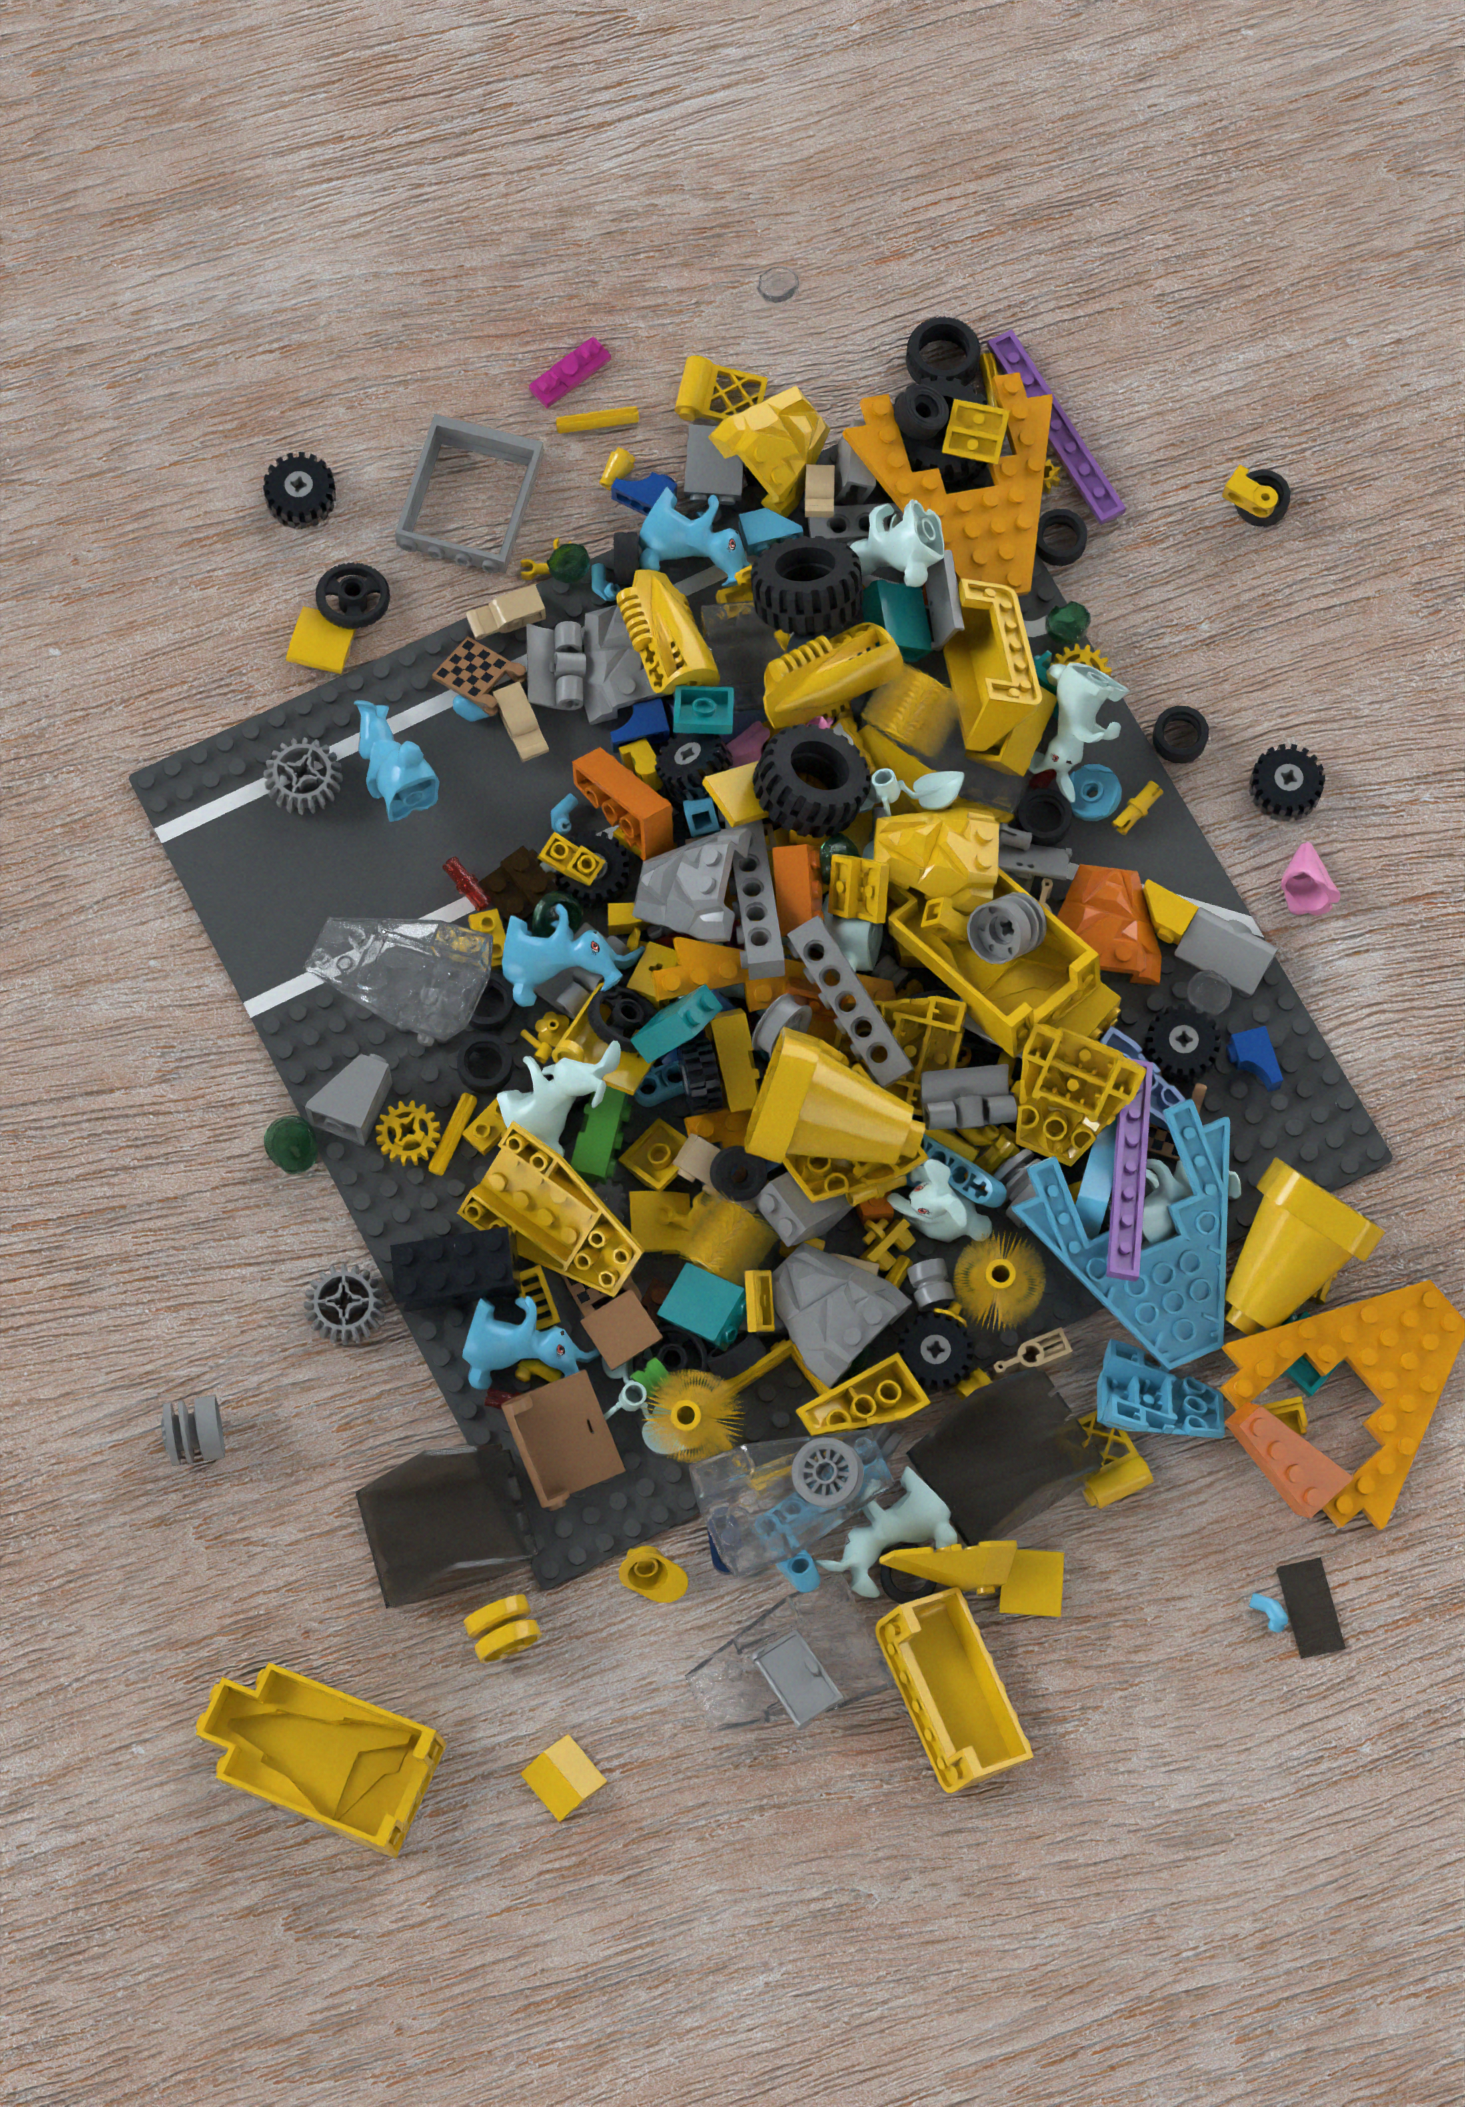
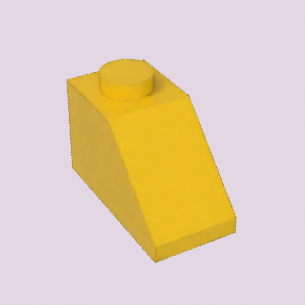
(1168, 912)

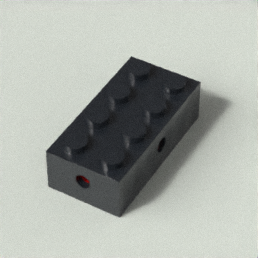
(455, 1269)

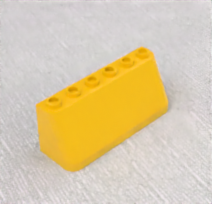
(991, 665)
(952, 1690)

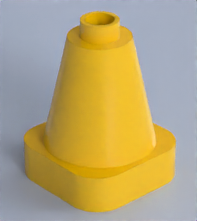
(826, 1110)
(1293, 1248)

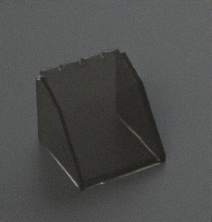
(1005, 1456)
(446, 1523)

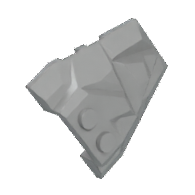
(613, 668)
(689, 886)
(832, 1309)

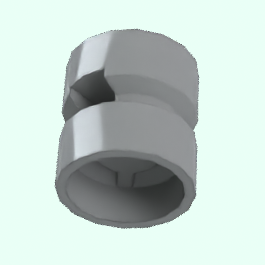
(930, 1281)

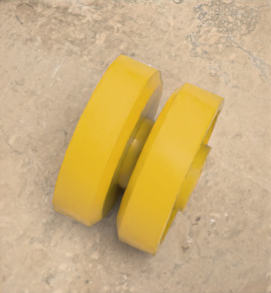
(502, 1628)

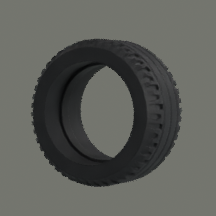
(949, 330)

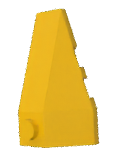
(905, 767)
(871, 1398)
(972, 1568)

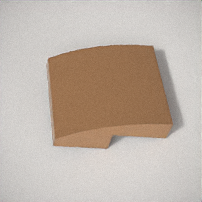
(621, 1329)

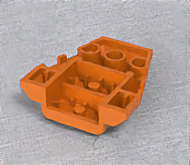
(1112, 917)

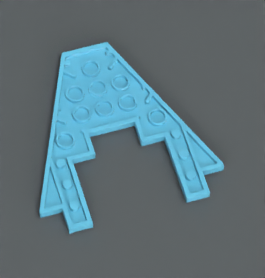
(1181, 1280)

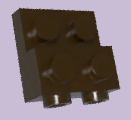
(519, 884)

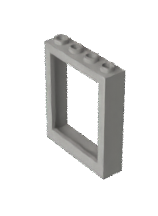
(480, 441)

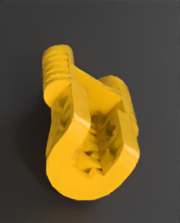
(662, 619)
(821, 677)

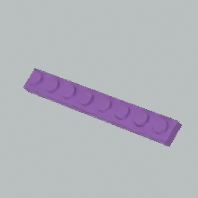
(1062, 434)
(1129, 1183)

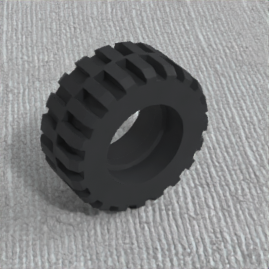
(921, 457)
(807, 585)
(799, 804)

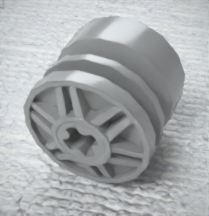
(1006, 928)
(1016, 1181)
(193, 1430)

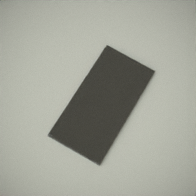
(1310, 1608)

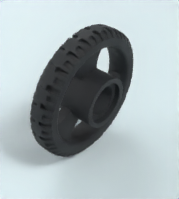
(352, 585)
(628, 1013)
(677, 1337)

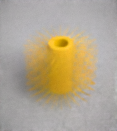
(914, 709)
(725, 1238)
(999, 1269)
(682, 1413)

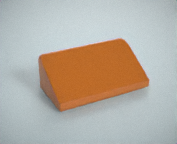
(807, 994)

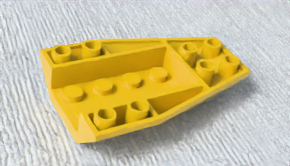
(552, 1214)

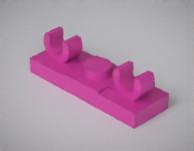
(570, 372)

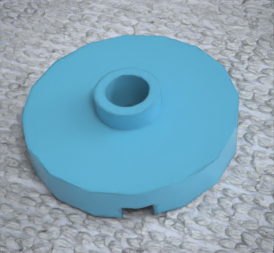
(1095, 778)

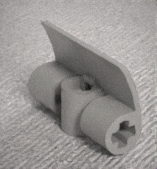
(555, 666)
(1226, 949)
(573, 986)
(967, 1097)

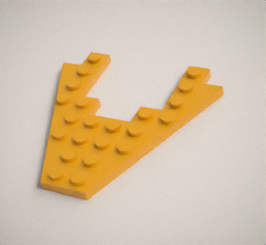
(987, 527)
(720, 968)
(1399, 1349)

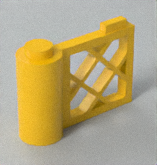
(698, 386)
(1119, 1476)

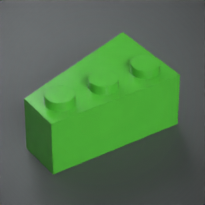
(601, 1136)

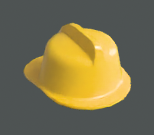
(653, 1575)

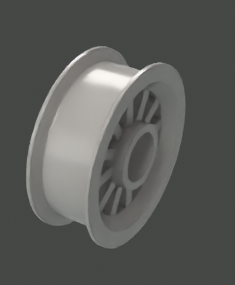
(780, 1014)
(816, 1448)

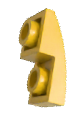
(571, 860)

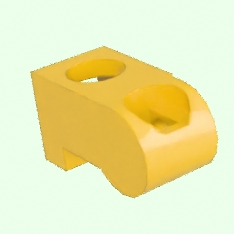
(1249, 494)
(641, 759)
(944, 921)

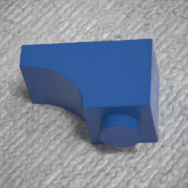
(642, 494)
(646, 722)
(1254, 1052)

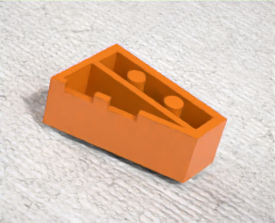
(797, 885)

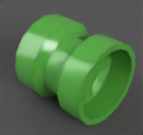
(651, 1375)

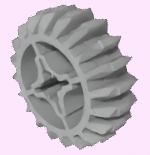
(322, 785)
(355, 1305)

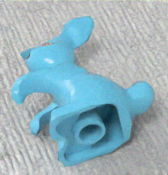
(673, 536)
(394, 769)
(535, 960)
(500, 1344)

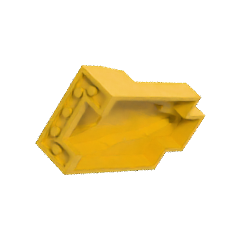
(1008, 995)
(322, 1755)

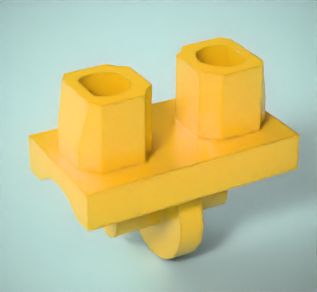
(895, 1234)

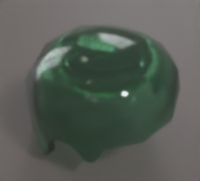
(569, 563)
(1068, 623)

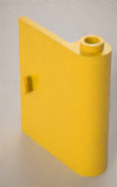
(585, 1046)

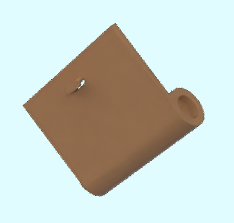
(556, 1438)

